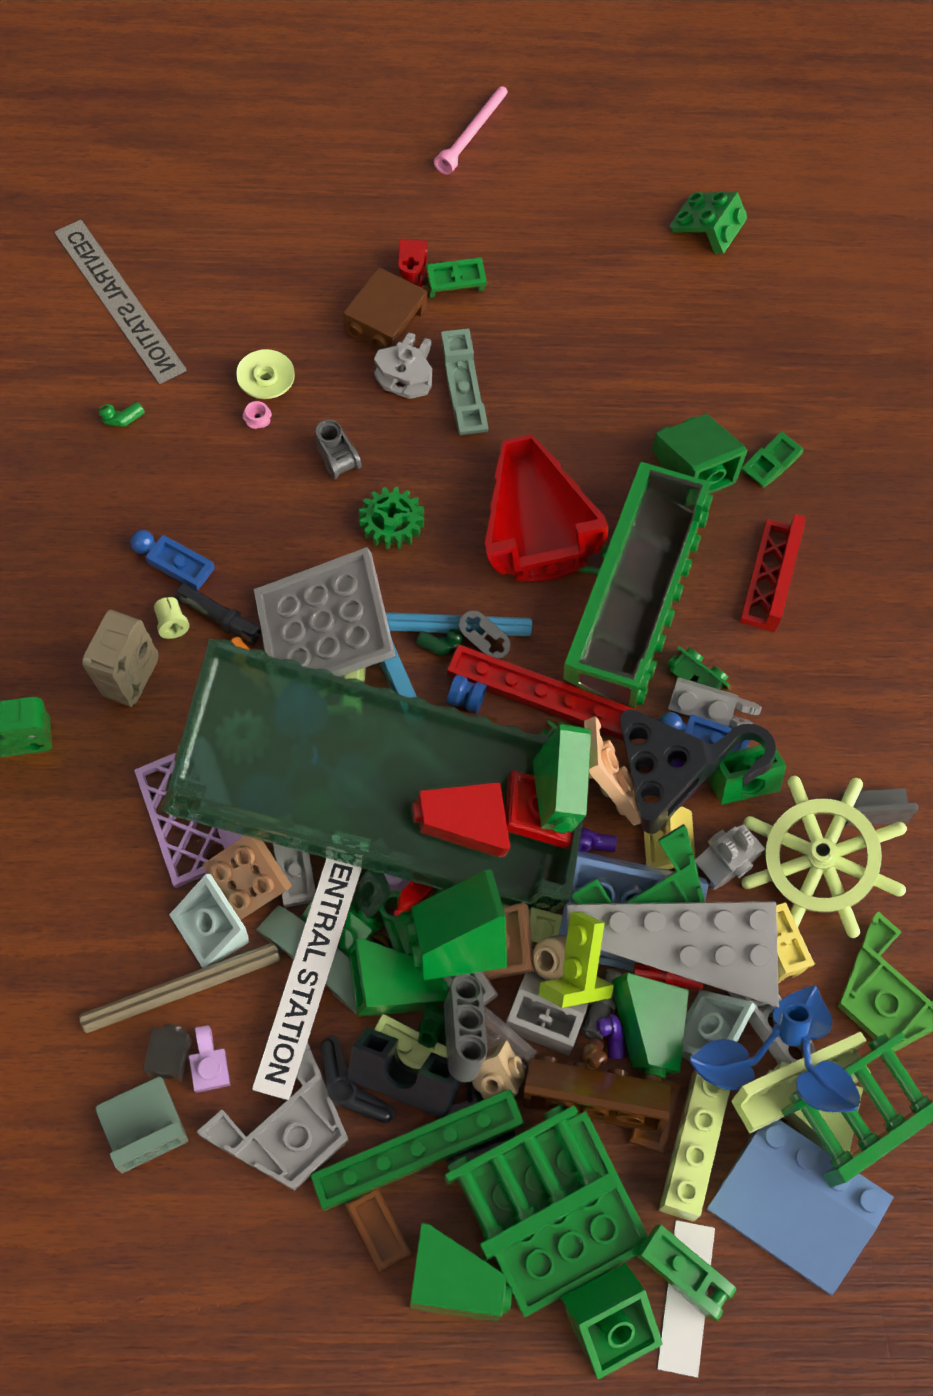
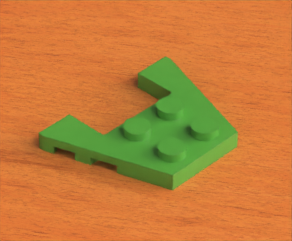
(880, 996)

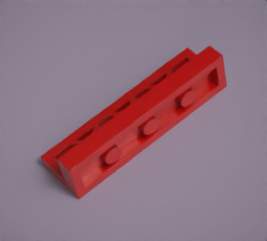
(784, 573)

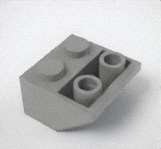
(542, 1020)

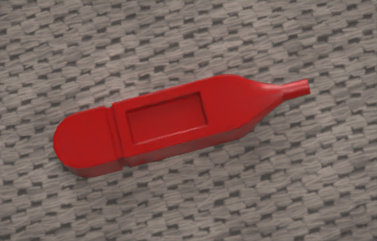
(412, 895)

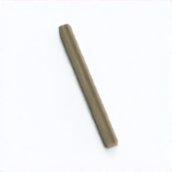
(179, 987)

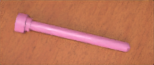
(448, 159)

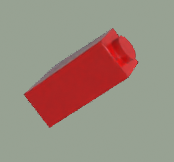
(465, 816)

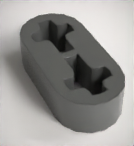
(479, 640)

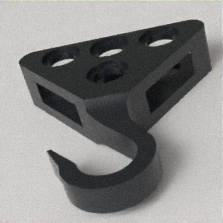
(676, 784)

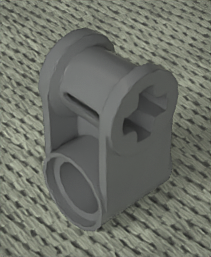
(337, 453)

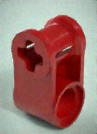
(412, 260)

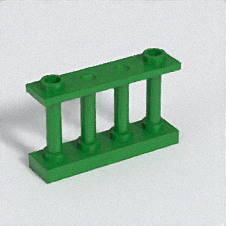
(870, 1144)
(560, 1201)

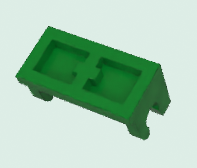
(455, 275)

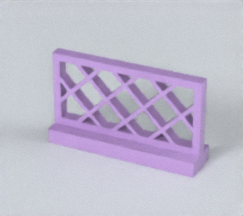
(226, 840)

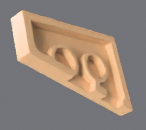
(613, 781)

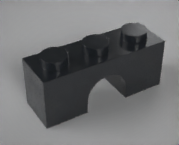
(378, 1067)

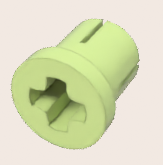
(170, 619)

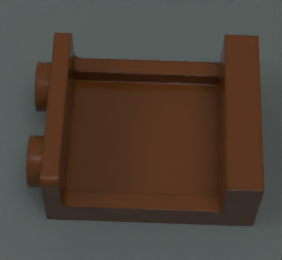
(383, 309)

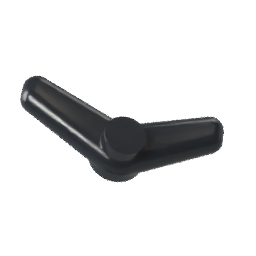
(345, 1092)

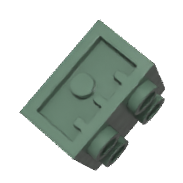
(141, 1125)

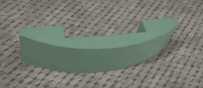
(462, 382)
(285, 932)

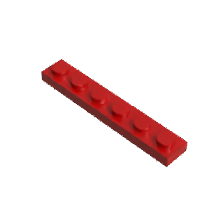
(537, 690)

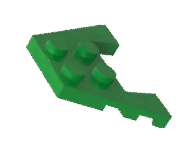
(678, 886)

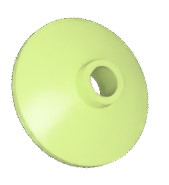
(261, 366)

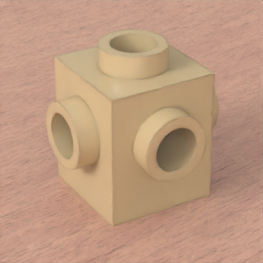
(499, 1071)

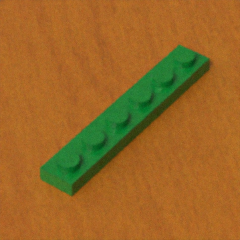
(417, 1150)

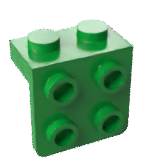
(715, 213)

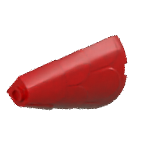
(539, 516)

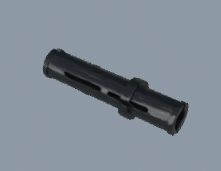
(228, 619)

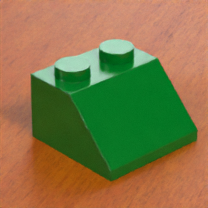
(612, 1320)

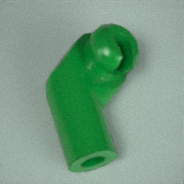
(120, 418)

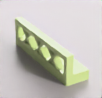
(764, 1098)

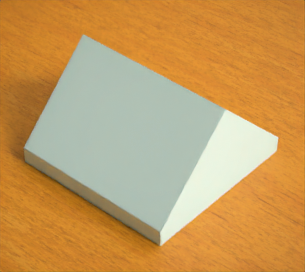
(209, 923)
(714, 1018)

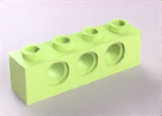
(694, 1149)

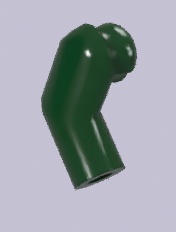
(441, 645)

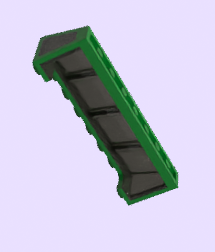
(638, 585)

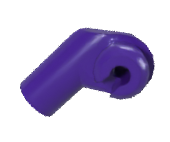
(596, 841)
(612, 1029)

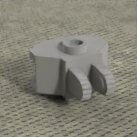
(405, 365)
(729, 855)

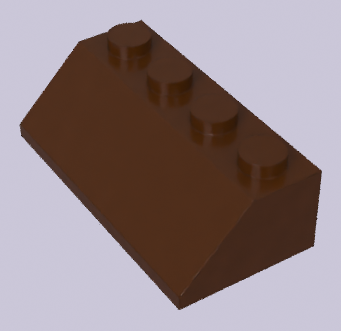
(605, 1096)

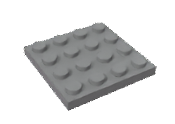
(327, 616)

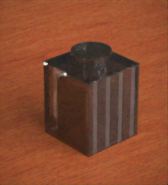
(167, 1053)

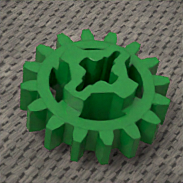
(391, 517)

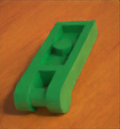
(686, 1271)

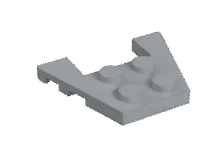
(293, 1138)

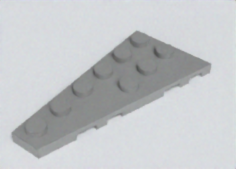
(704, 941)

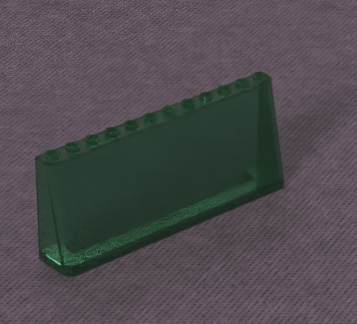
(337, 770)

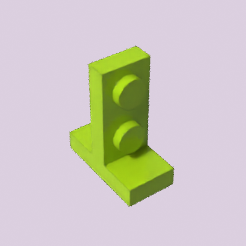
(579, 978)

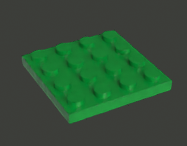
(574, 1246)

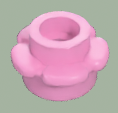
(257, 409)

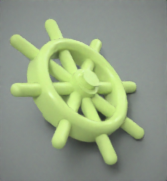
(824, 855)

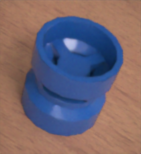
(459, 694)

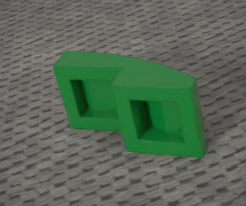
(773, 460)

